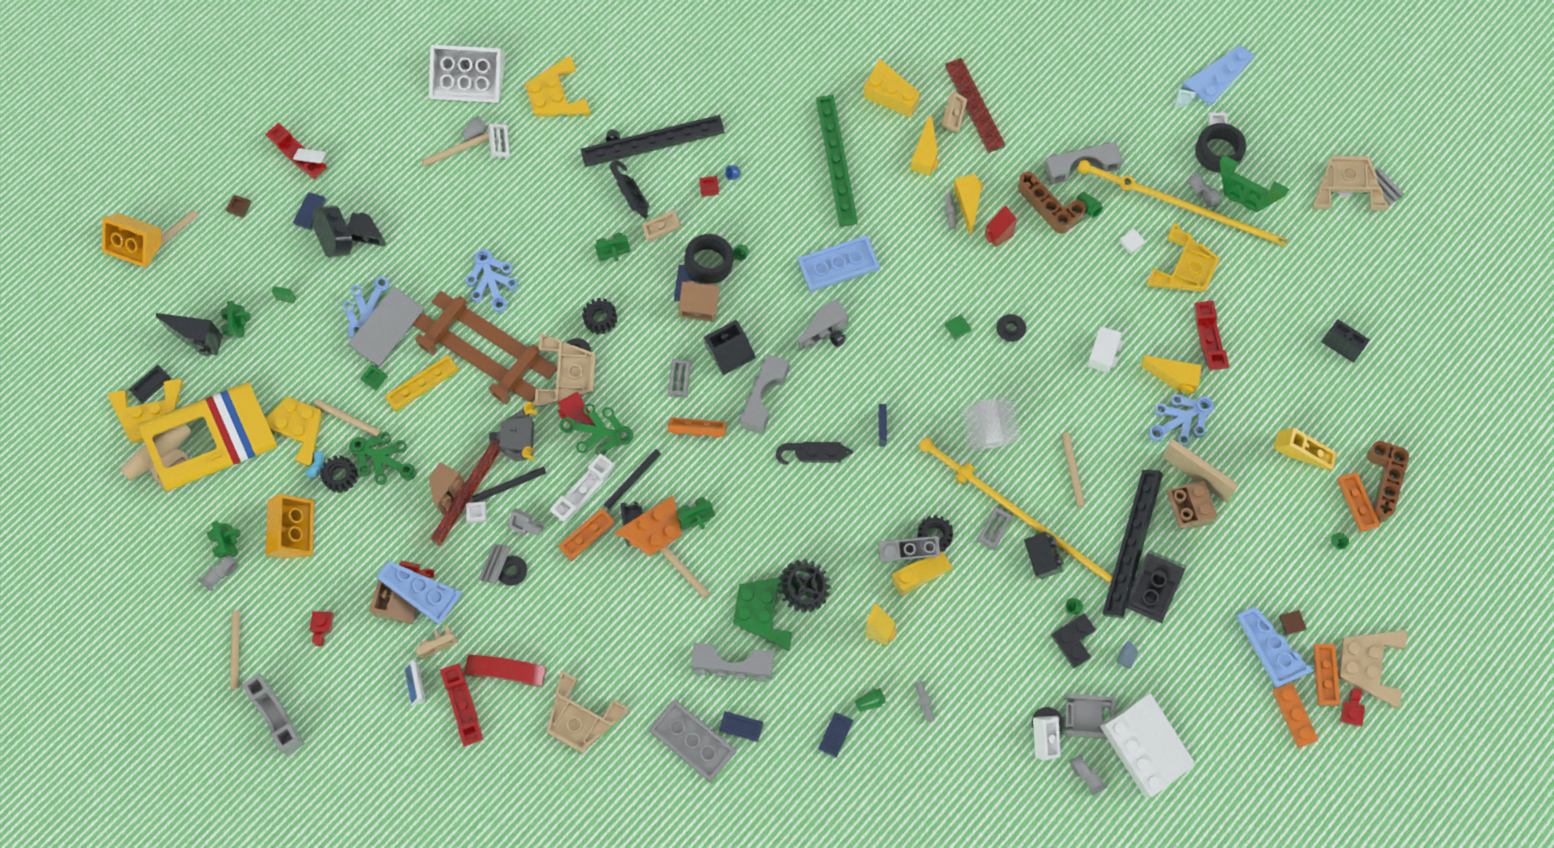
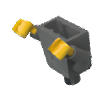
(517, 434)

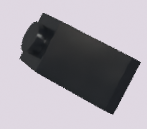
(364, 230)

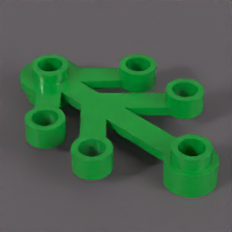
(599, 430)
(380, 456)

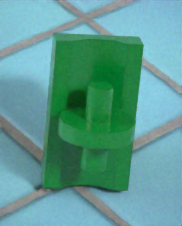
(612, 248)
(236, 319)
(696, 515)
(226, 539)

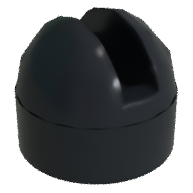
(616, 135)
(837, 338)

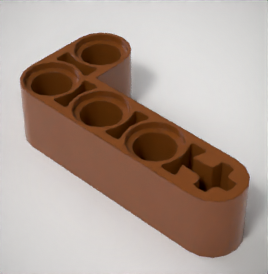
(1030, 186)
(1387, 483)

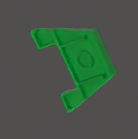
(1246, 191)
(756, 611)

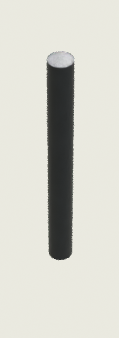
(632, 479)
(509, 484)

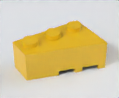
(891, 90)

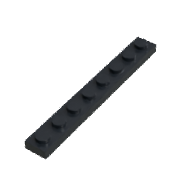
(652, 140)
(1132, 544)

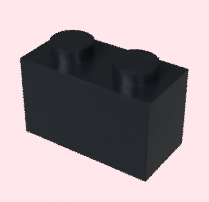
(1044, 555)

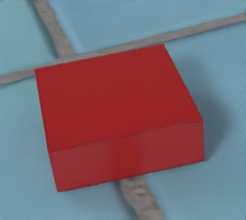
(709, 186)

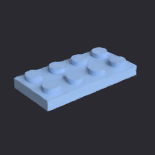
(838, 263)

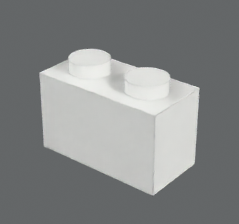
(1104, 350)

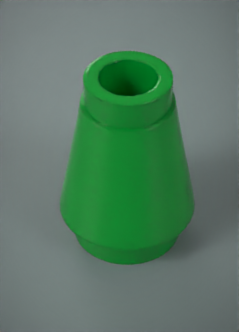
(1093, 206)
(871, 700)

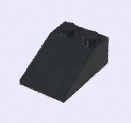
(195, 332)
(1155, 586)

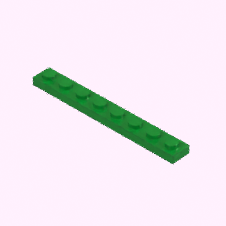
(836, 161)

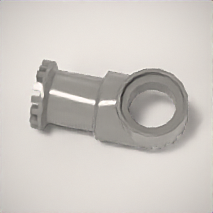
(1209, 194)
(224, 569)
(1091, 777)

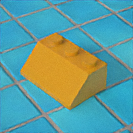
(130, 239)
(289, 527)

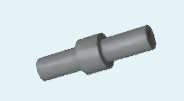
(950, 211)
(924, 701)

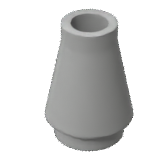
(474, 128)

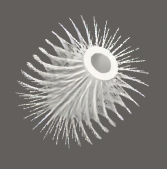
(991, 425)

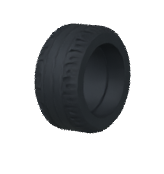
(1219, 131)
(714, 243)

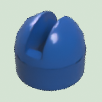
(732, 172)

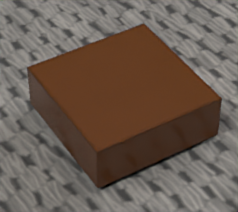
(238, 206)
(1292, 622)

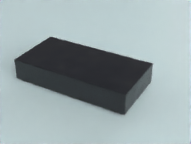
(149, 384)

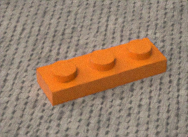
(697, 427)
(1358, 502)
(586, 534)
(1326, 675)
(1295, 715)

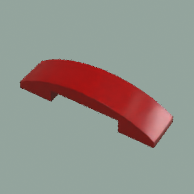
(289, 146)
(1209, 336)
(505, 669)
(462, 704)

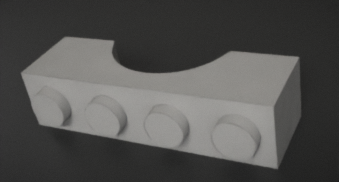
(1104, 157)
(773, 373)
(757, 665)
(270, 707)

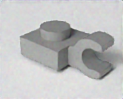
(522, 523)

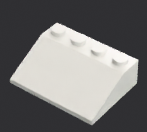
(466, 73)
(1147, 745)

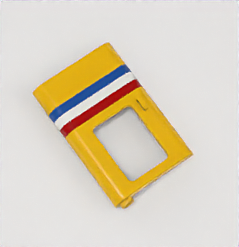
(234, 423)

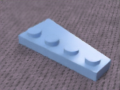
(1219, 75)
(423, 593)
(1275, 654)

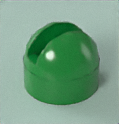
(737, 252)
(1343, 541)
(1073, 606)

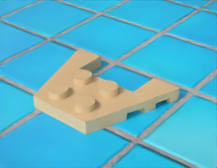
(1350, 175)
(574, 371)
(1362, 663)
(576, 724)

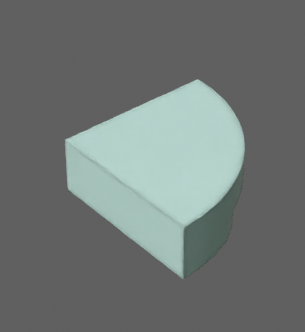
(1184, 98)

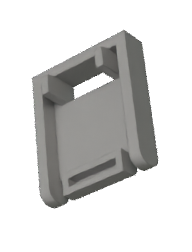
(1086, 714)

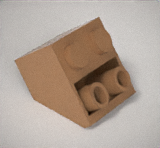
(698, 301)
(445, 487)
(1192, 505)
(391, 606)

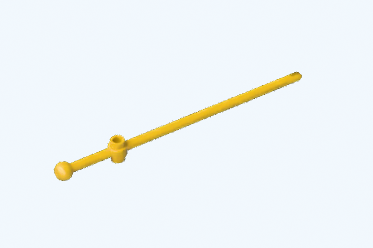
(1084, 168)
(965, 473)

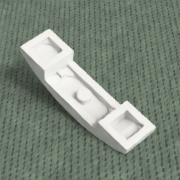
(584, 489)

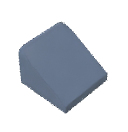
(1127, 655)

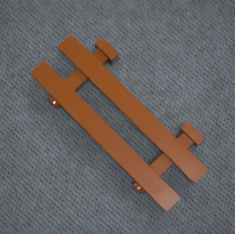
(508, 380)

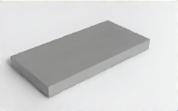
(386, 326)
(692, 741)

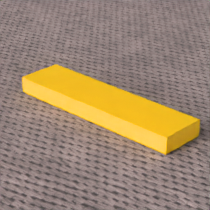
(421, 383)

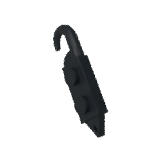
(630, 189)
(815, 452)

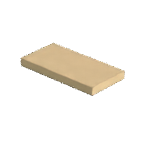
(1200, 470)

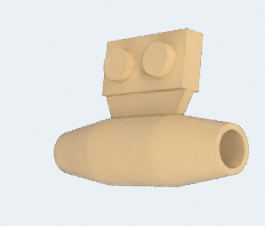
(166, 445)

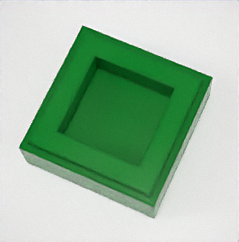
(283, 294)
(957, 327)
(374, 377)

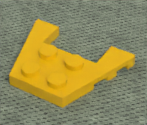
(548, 95)
(1193, 268)
(135, 415)
(299, 423)

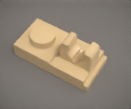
(954, 112)
(661, 226)
(432, 647)

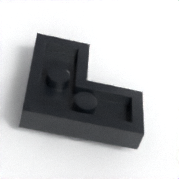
(1069, 640)

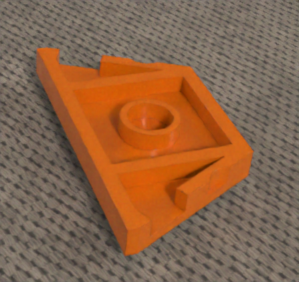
(653, 528)

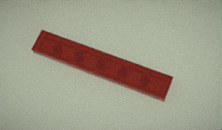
(975, 105)
(466, 493)

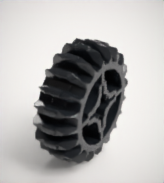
(818, 594)

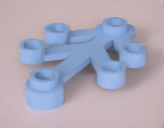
(490, 278)
(365, 310)
(1182, 417)

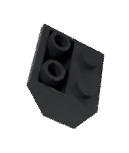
(729, 347)

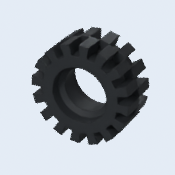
(599, 306)
(334, 464)
(938, 523)

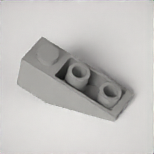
(826, 321)
(908, 548)

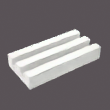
(499, 153)

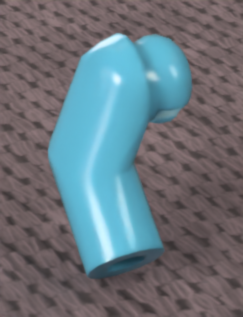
(314, 469)

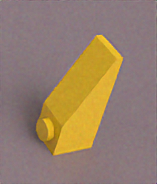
(926, 152)
(968, 195)
(1177, 374)
(1304, 448)
(920, 573)
(880, 626)

